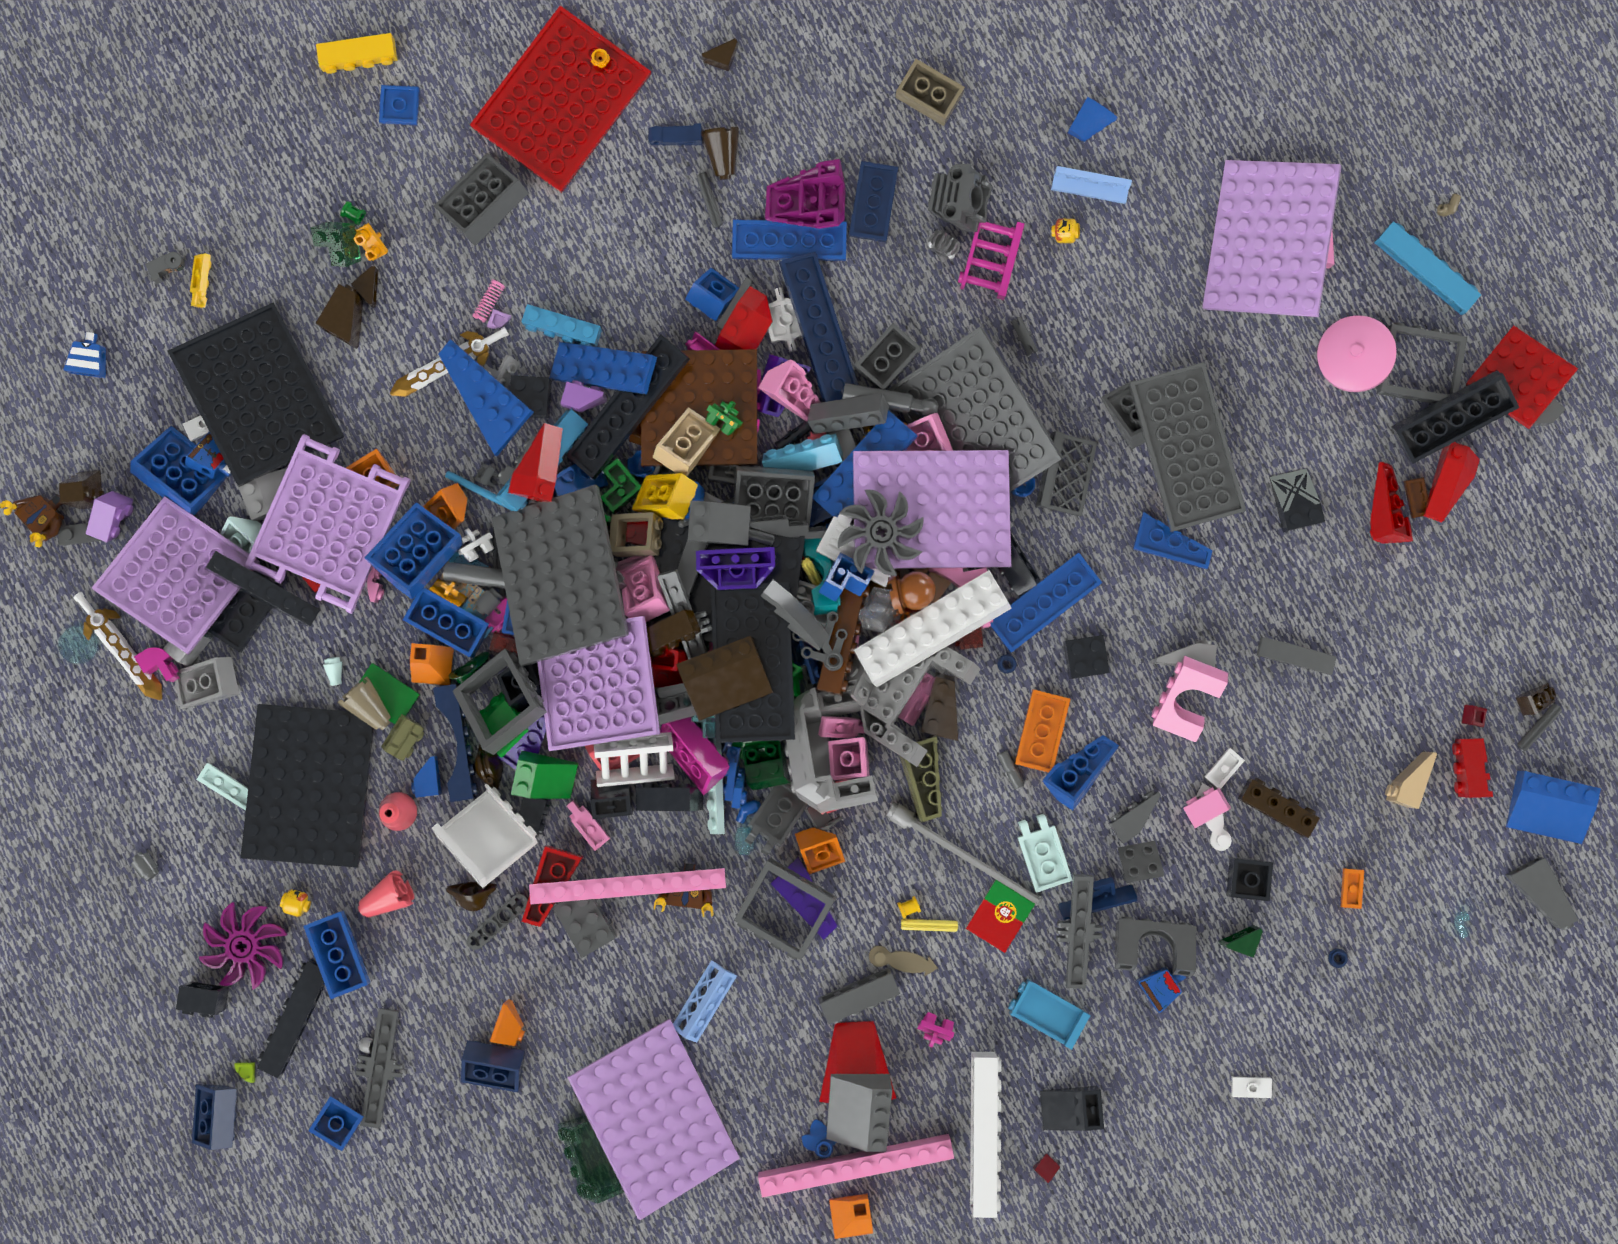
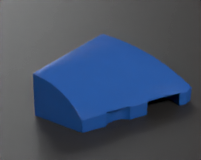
(1091, 120)

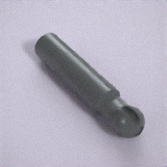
(896, 400)
(473, 575)

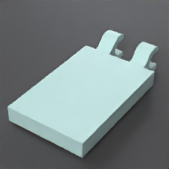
(1043, 855)

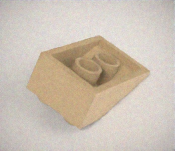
(685, 442)
(1411, 783)

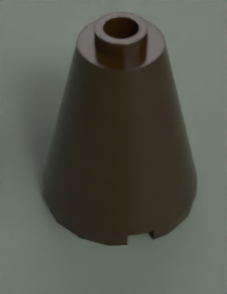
(722, 150)

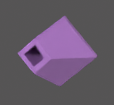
(582, 398)

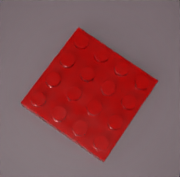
(1531, 372)

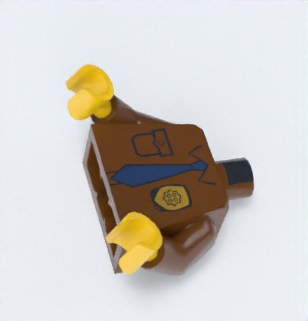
(38, 515)
(691, 899)

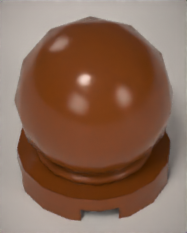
(912, 591)

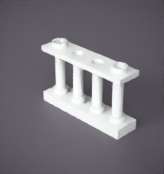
(642, 745)

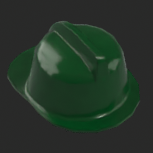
(468, 669)

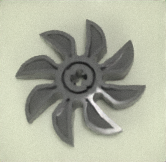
(876, 541)

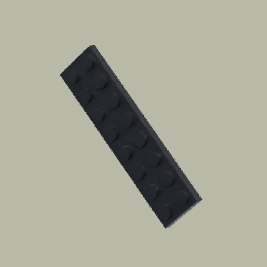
(625, 412)

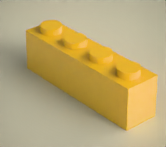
(356, 52)

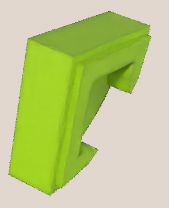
(246, 1071)

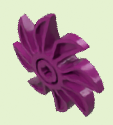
(248, 937)

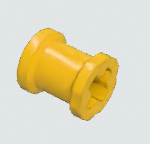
(909, 907)

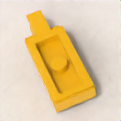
(200, 280)

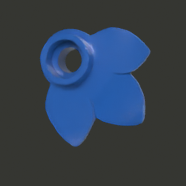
(817, 1138)

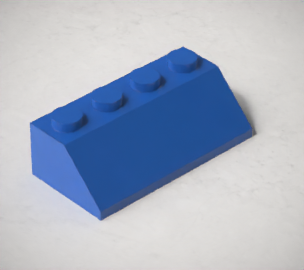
(447, 622)
(337, 954)

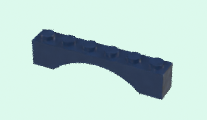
(461, 782)

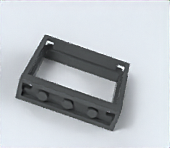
(1420, 395)
(516, 726)
(798, 881)

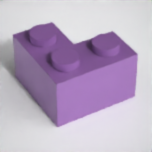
(107, 514)

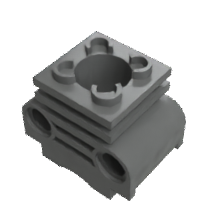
(960, 197)

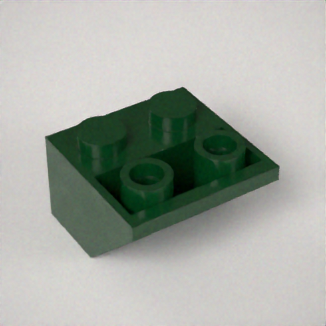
(765, 765)

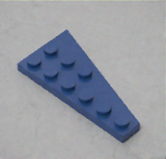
(489, 401)

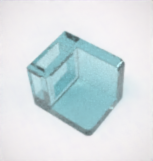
(708, 726)

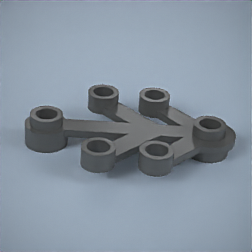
(826, 647)

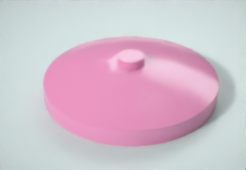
(1356, 353)

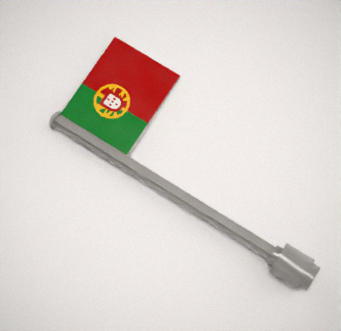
(1005, 903)

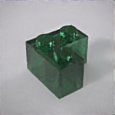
(339, 240)

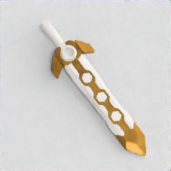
(421, 377)
(115, 642)

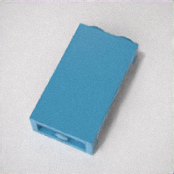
(1048, 1013)

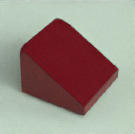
(1474, 715)
(1046, 1168)

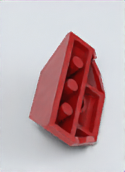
(746, 323)

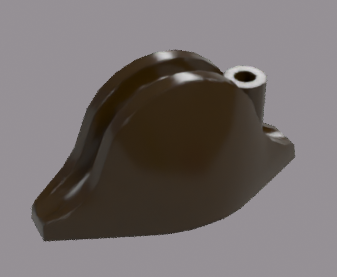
(488, 768)
(471, 894)

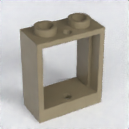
(618, 534)

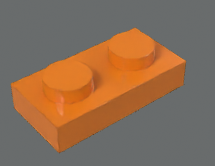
(1352, 888)

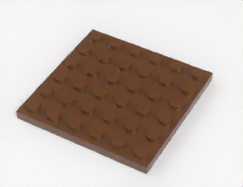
(707, 380)

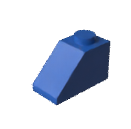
(427, 779)

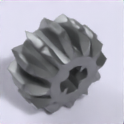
(944, 244)

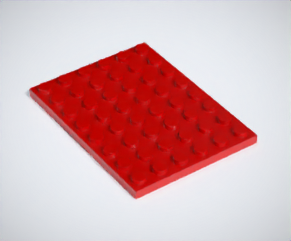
(557, 102)

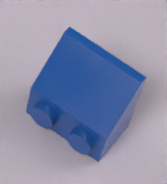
(712, 294)
(336, 1123)

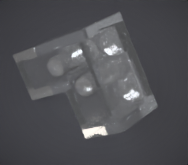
(878, 611)

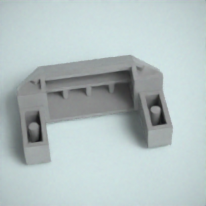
(890, 698)
(810, 755)

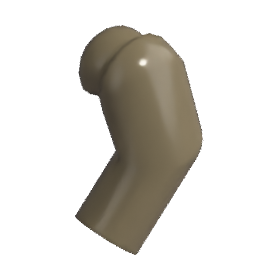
(1451, 207)

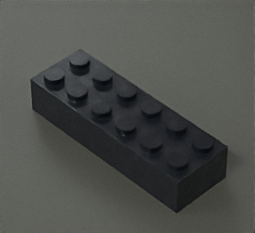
(1455, 416)

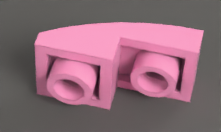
(374, 589)

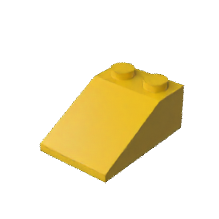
(666, 495)

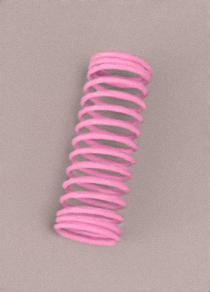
(493, 283)

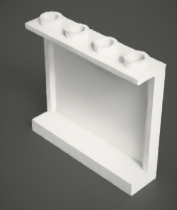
(486, 836)

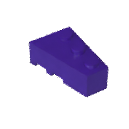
(767, 404)

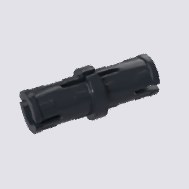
(794, 435)

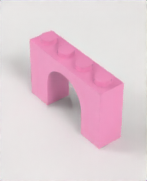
(1188, 675)

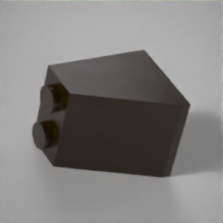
(343, 315)

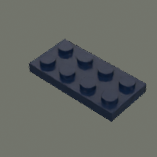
(873, 201)

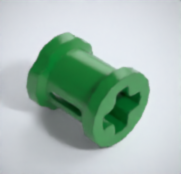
(352, 213)

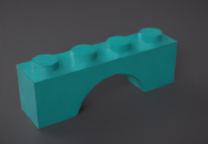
(823, 564)

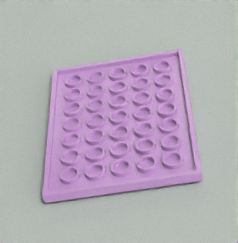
(1272, 237)
(957, 495)
(653, 1118)

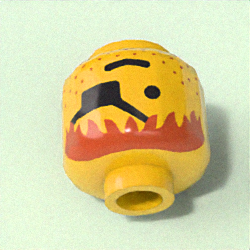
(1066, 231)
(295, 903)

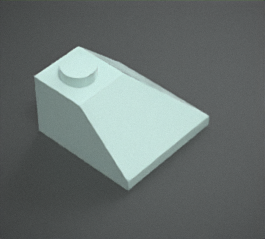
(241, 532)

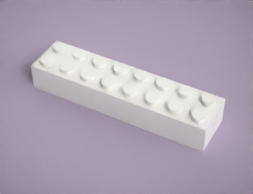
(932, 629)
(984, 1132)

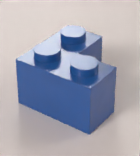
(845, 575)

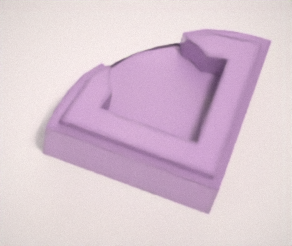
(498, 319)

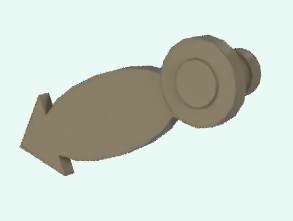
(901, 960)

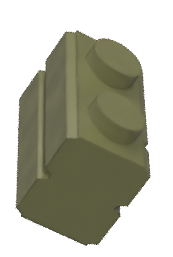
(403, 737)

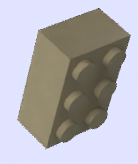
(929, 92)

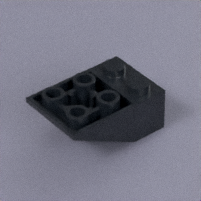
(1072, 1109)

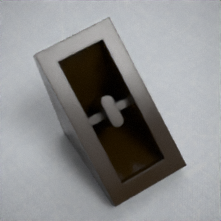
(722, 55)
(367, 285)

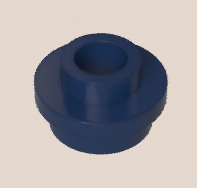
(1011, 659)
(1344, 958)

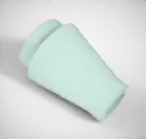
(333, 669)

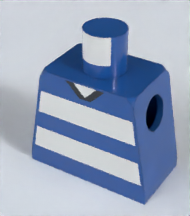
(87, 358)

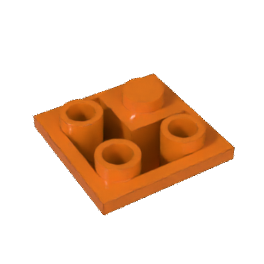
(431, 664)
(851, 1216)

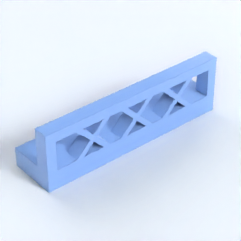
(1091, 184)
(706, 1004)

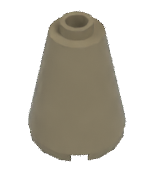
(366, 704)

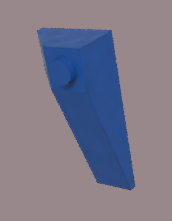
(1076, 775)

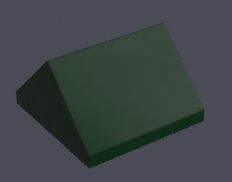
(1244, 941)

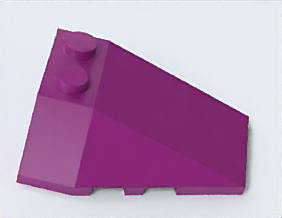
(809, 199)

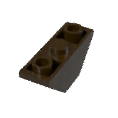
(1536, 700)

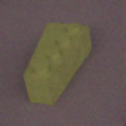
(924, 782)

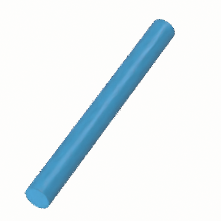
(473, 487)

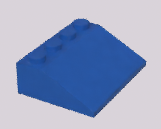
(164, 471)
(414, 550)
(1552, 806)

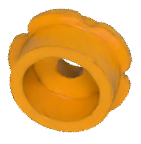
(600, 53)

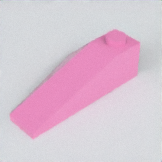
(790, 388)

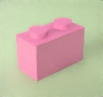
(1206, 807)

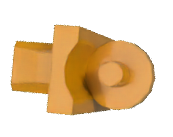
(370, 242)
(448, 592)

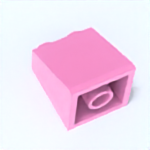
(848, 759)

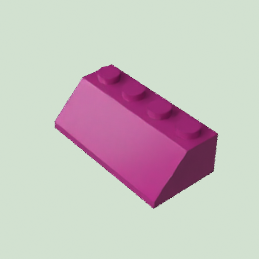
(696, 754)

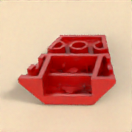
(854, 1050)

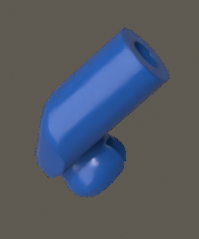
(747, 809)

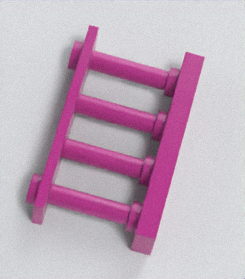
(1005, 270)

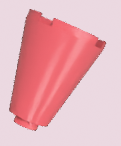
(397, 811)
(387, 896)

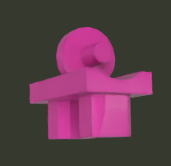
(944, 1032)

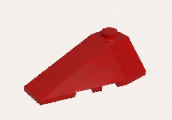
(538, 469)
(1452, 477)
(1386, 516)

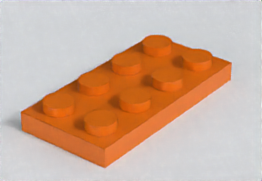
(1042, 731)

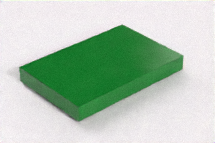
(395, 695)

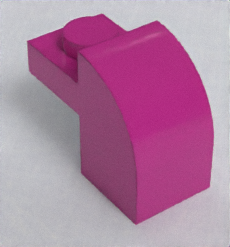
(157, 658)

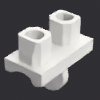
(483, 541)

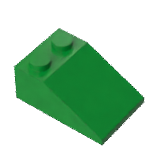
(499, 714)
(543, 777)

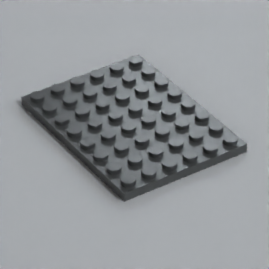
(982, 406)
(559, 576)

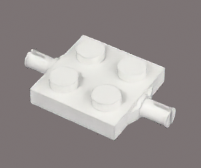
(784, 324)

